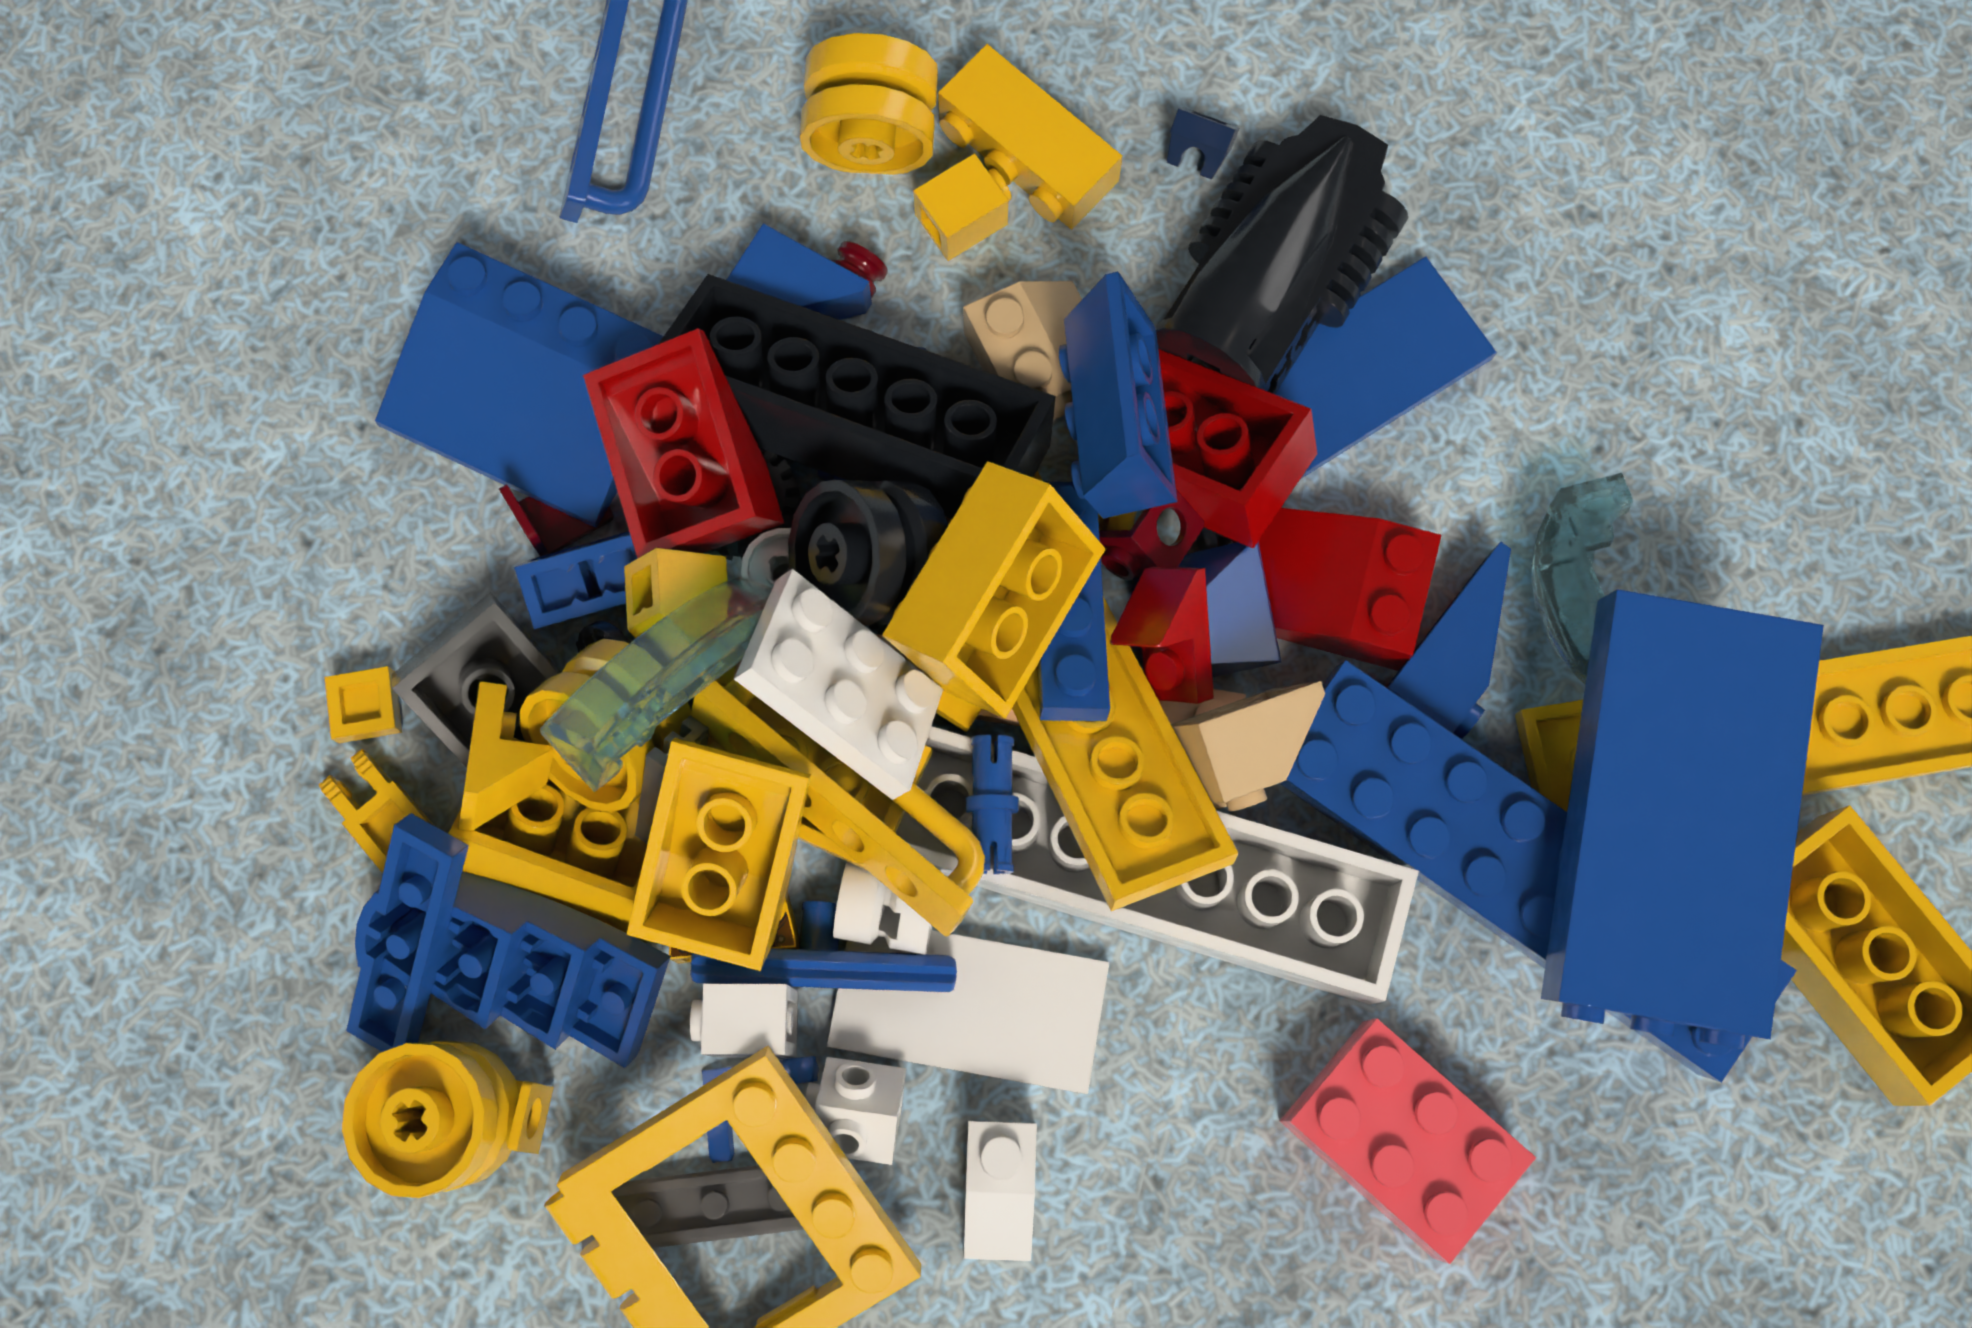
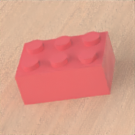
(1408, 1140)

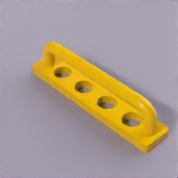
(870, 842)

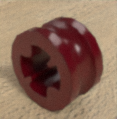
(862, 263)

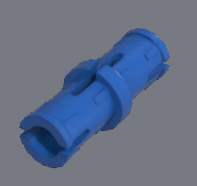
(993, 800)

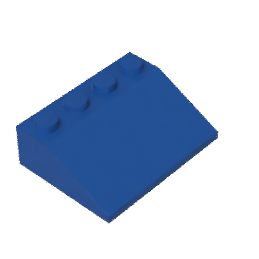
(502, 383)

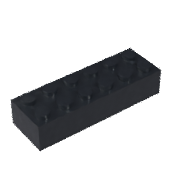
(864, 399)

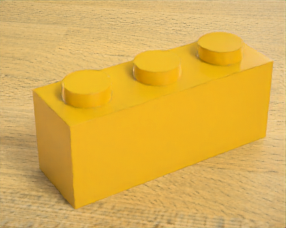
(1028, 138)

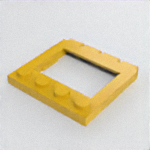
(798, 1161)

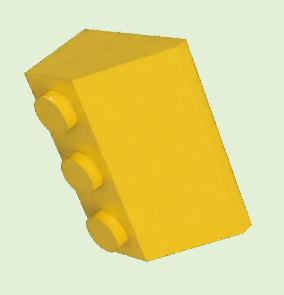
(562, 853)

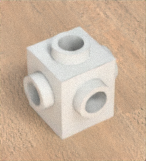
(860, 1107)

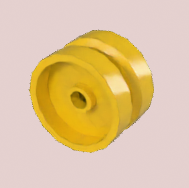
(869, 104)
(547, 699)
(430, 1117)

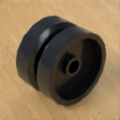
(865, 542)

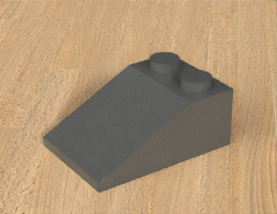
(446, 673)

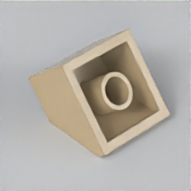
(1020, 334)
(1249, 742)

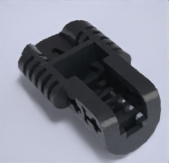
(1285, 252)

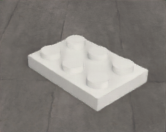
(840, 684)

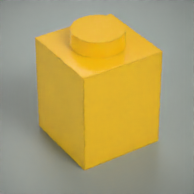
(962, 206)

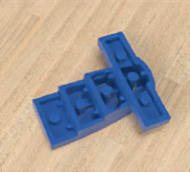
(493, 956)

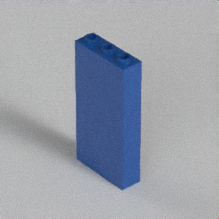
(1683, 817)

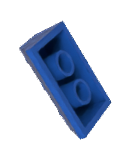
(1116, 402)

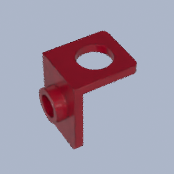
(548, 527)
(1140, 547)

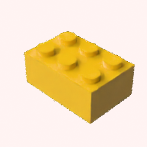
(995, 589)

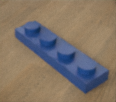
(1075, 663)

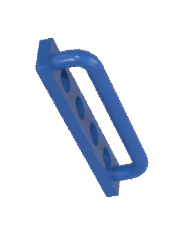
(578, 190)

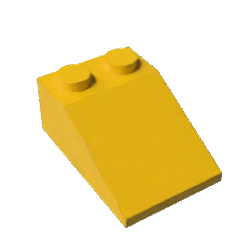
(719, 854)

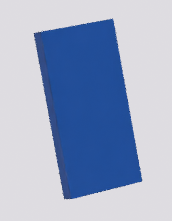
(1385, 360)

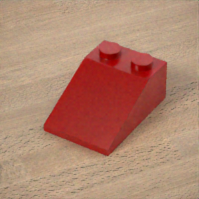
(1233, 447)
(681, 449)
(1348, 583)

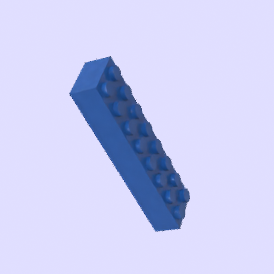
(1457, 821)

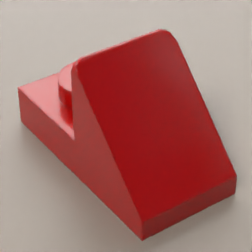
(1172, 626)

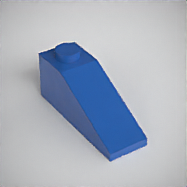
(1457, 654)

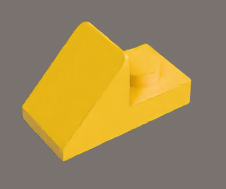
(498, 768)

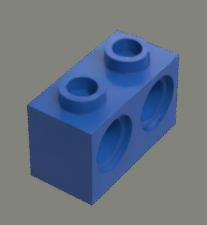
(576, 580)

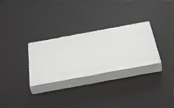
(1009, 1017)

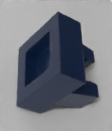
(1202, 132)

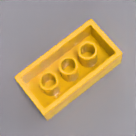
(1878, 961)

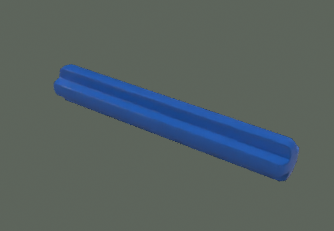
(835, 970)

